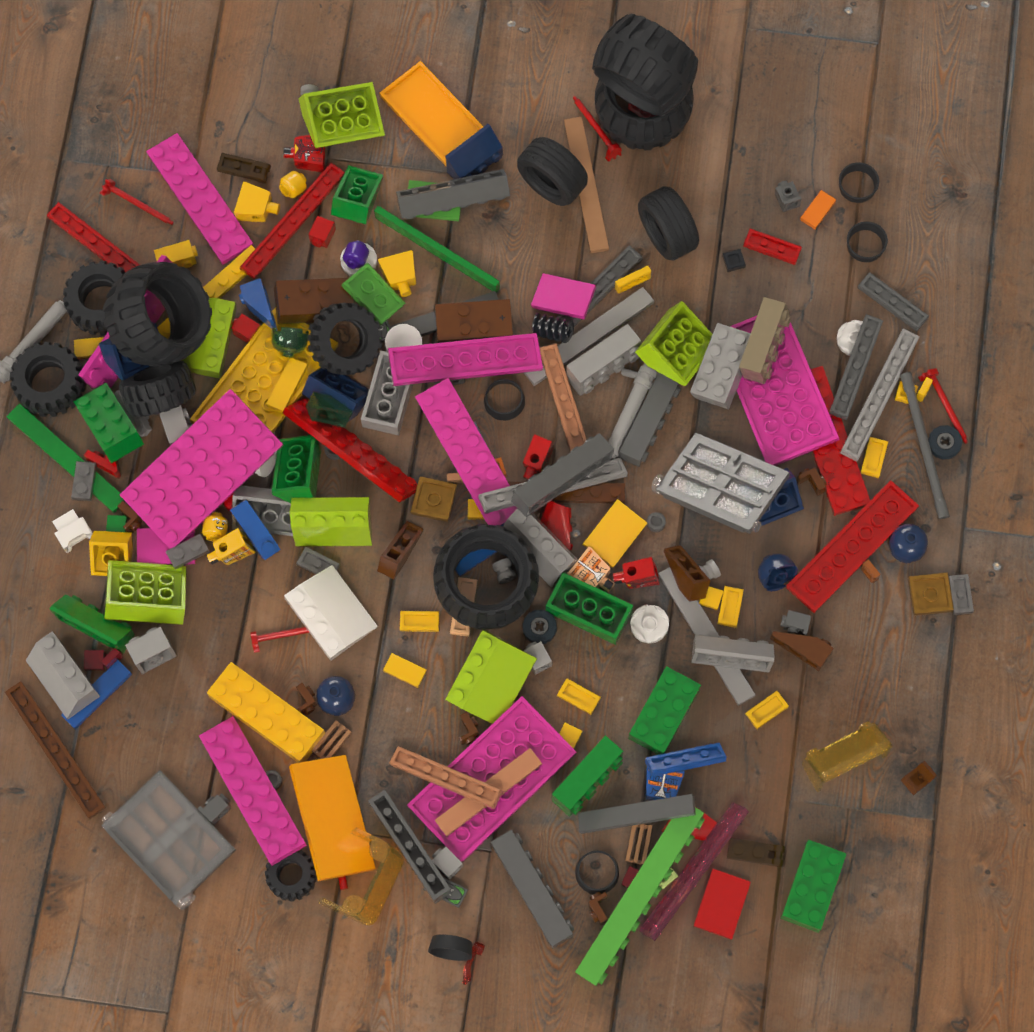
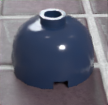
(908, 543)
(776, 571)
(335, 695)

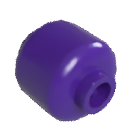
(355, 254)

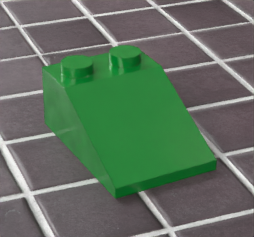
(356, 194)

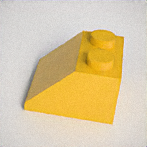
(109, 546)

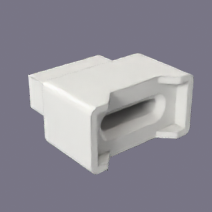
(71, 530)

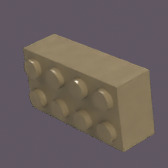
(765, 340)

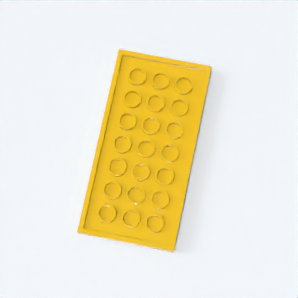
(257, 373)

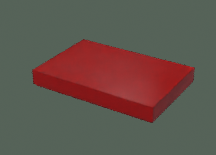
(722, 904)

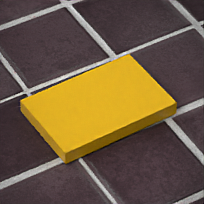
(615, 533)

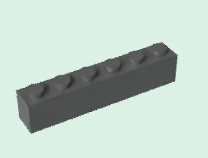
(453, 194)
(649, 420)
(562, 474)
(410, 847)
(531, 888)

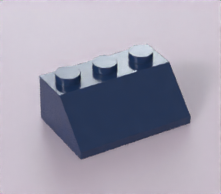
(474, 154)
(121, 365)
(338, 386)
(785, 503)

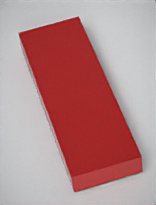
(772, 246)

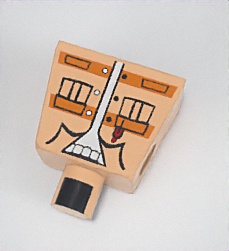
(592, 570)

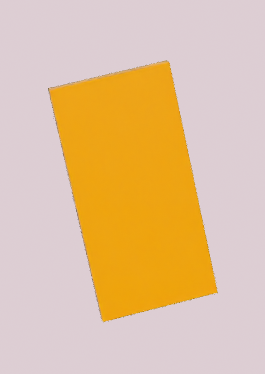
(430, 110)
(329, 816)

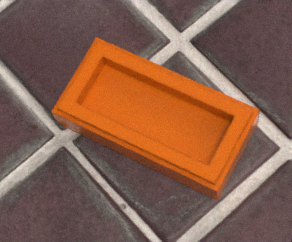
(818, 209)

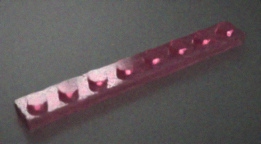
(693, 871)

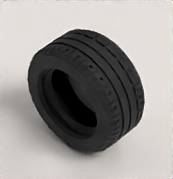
(552, 171)
(668, 223)

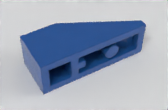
(257, 301)
(255, 530)

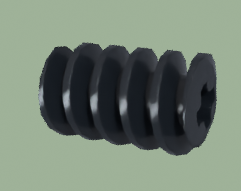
(552, 330)

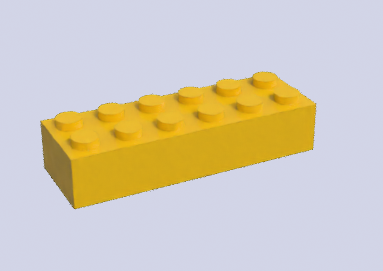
(266, 713)

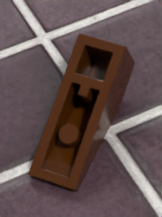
(399, 550)
(687, 574)
(806, 648)

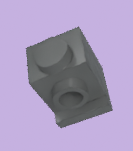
(787, 201)
(796, 623)
(215, 808)

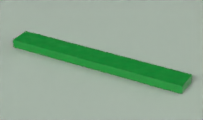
(437, 249)
(62, 454)

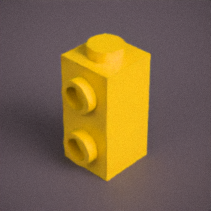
(180, 253)

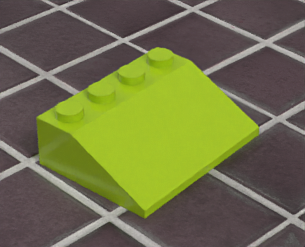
(342, 115)
(676, 344)
(211, 354)
(331, 521)
(145, 592)
(491, 677)

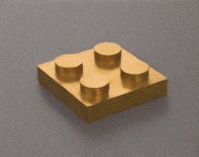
(433, 499)
(930, 594)

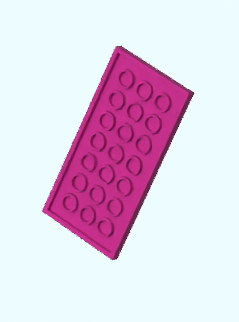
(788, 408)
(201, 469)
(493, 750)

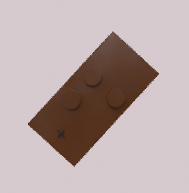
(303, 299)
(473, 320)

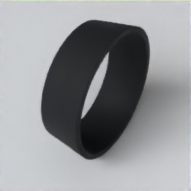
(862, 167)
(871, 226)
(508, 415)
(592, 890)
(451, 947)

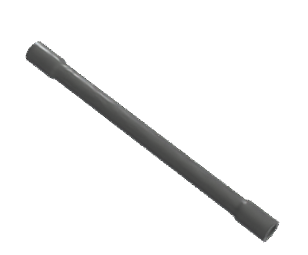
(940, 502)

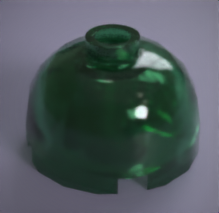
(289, 341)

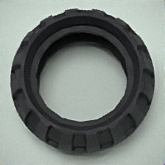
(645, 64)
(640, 131)
(183, 301)
(491, 538)

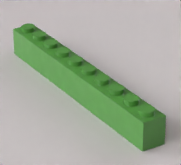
(637, 897)

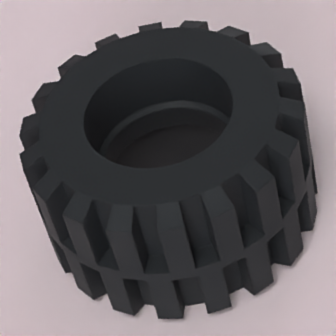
(297, 890)

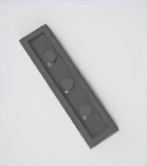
(893, 302)

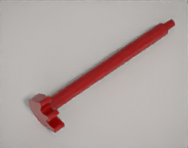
(613, 149)
(110, 187)
(932, 373)
(275, 635)

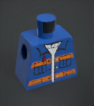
(663, 785)

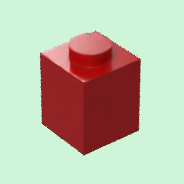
(322, 232)
(244, 328)

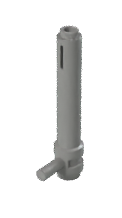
(35, 336)
(642, 383)

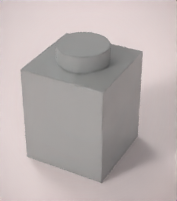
(543, 660)
(447, 862)

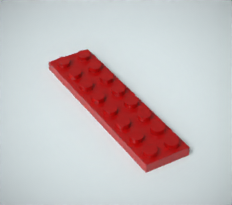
(354, 452)
(843, 478)
(852, 546)

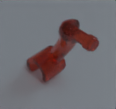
(476, 949)

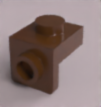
(817, 481)
(135, 520)
(307, 694)
(470, 724)
(918, 778)
(596, 911)

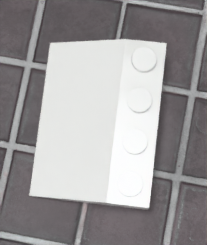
(330, 612)

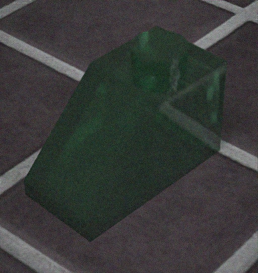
(327, 410)

